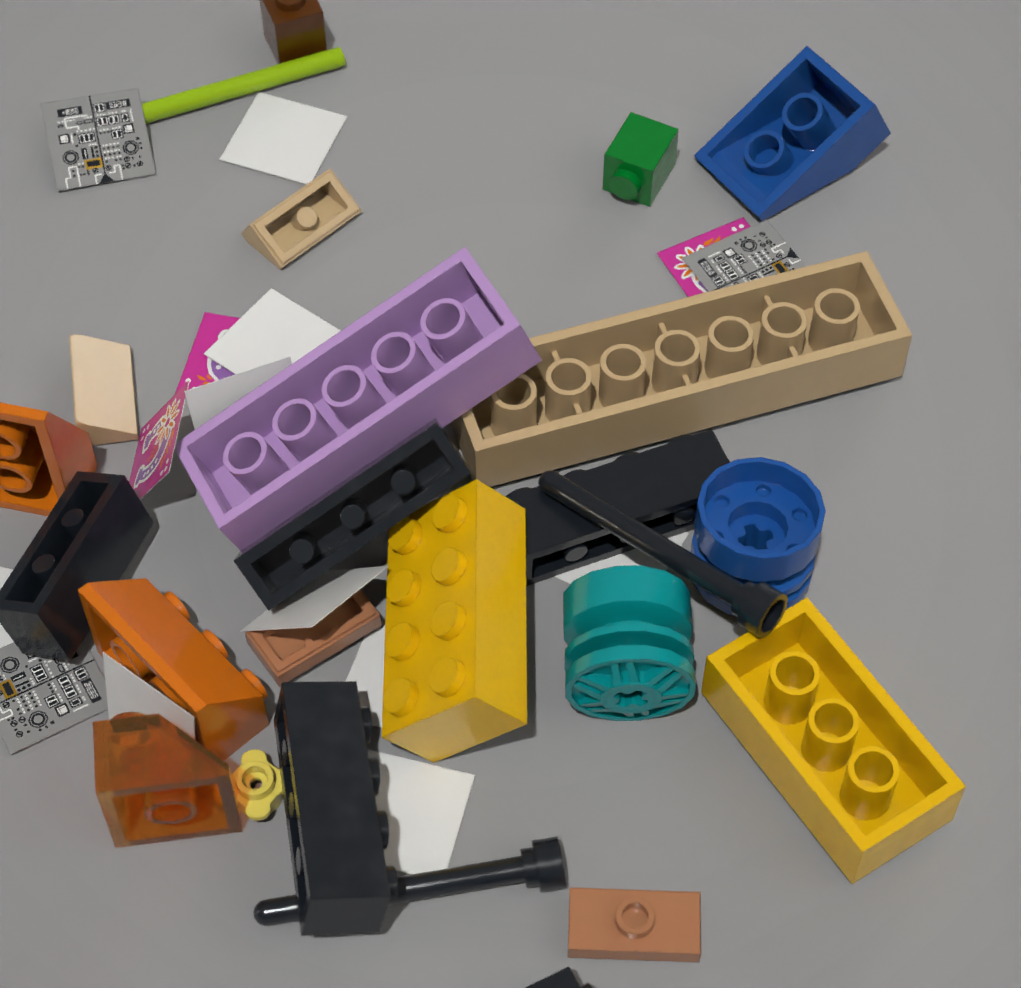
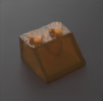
(160, 782)

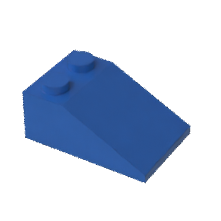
(794, 136)

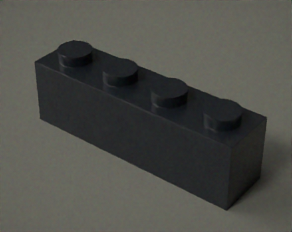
(650, 486)
(352, 514)
(332, 809)

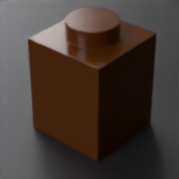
(293, 28)

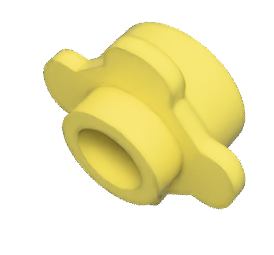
(260, 802)

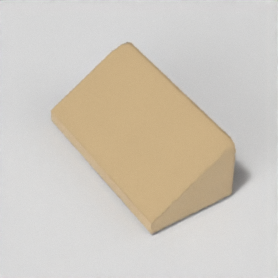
(302, 220)
(103, 389)

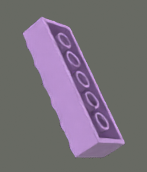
(355, 397)

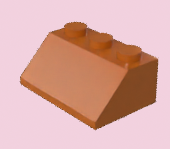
(191, 668)

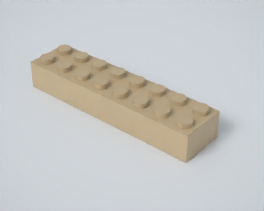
(688, 368)

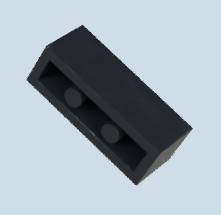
(82, 541)

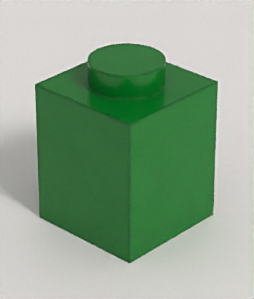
(640, 159)

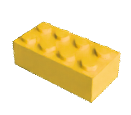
(456, 623)
(831, 740)

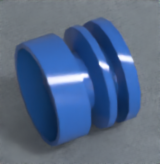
(759, 526)

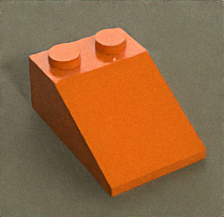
(39, 458)

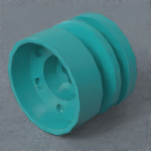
(628, 643)

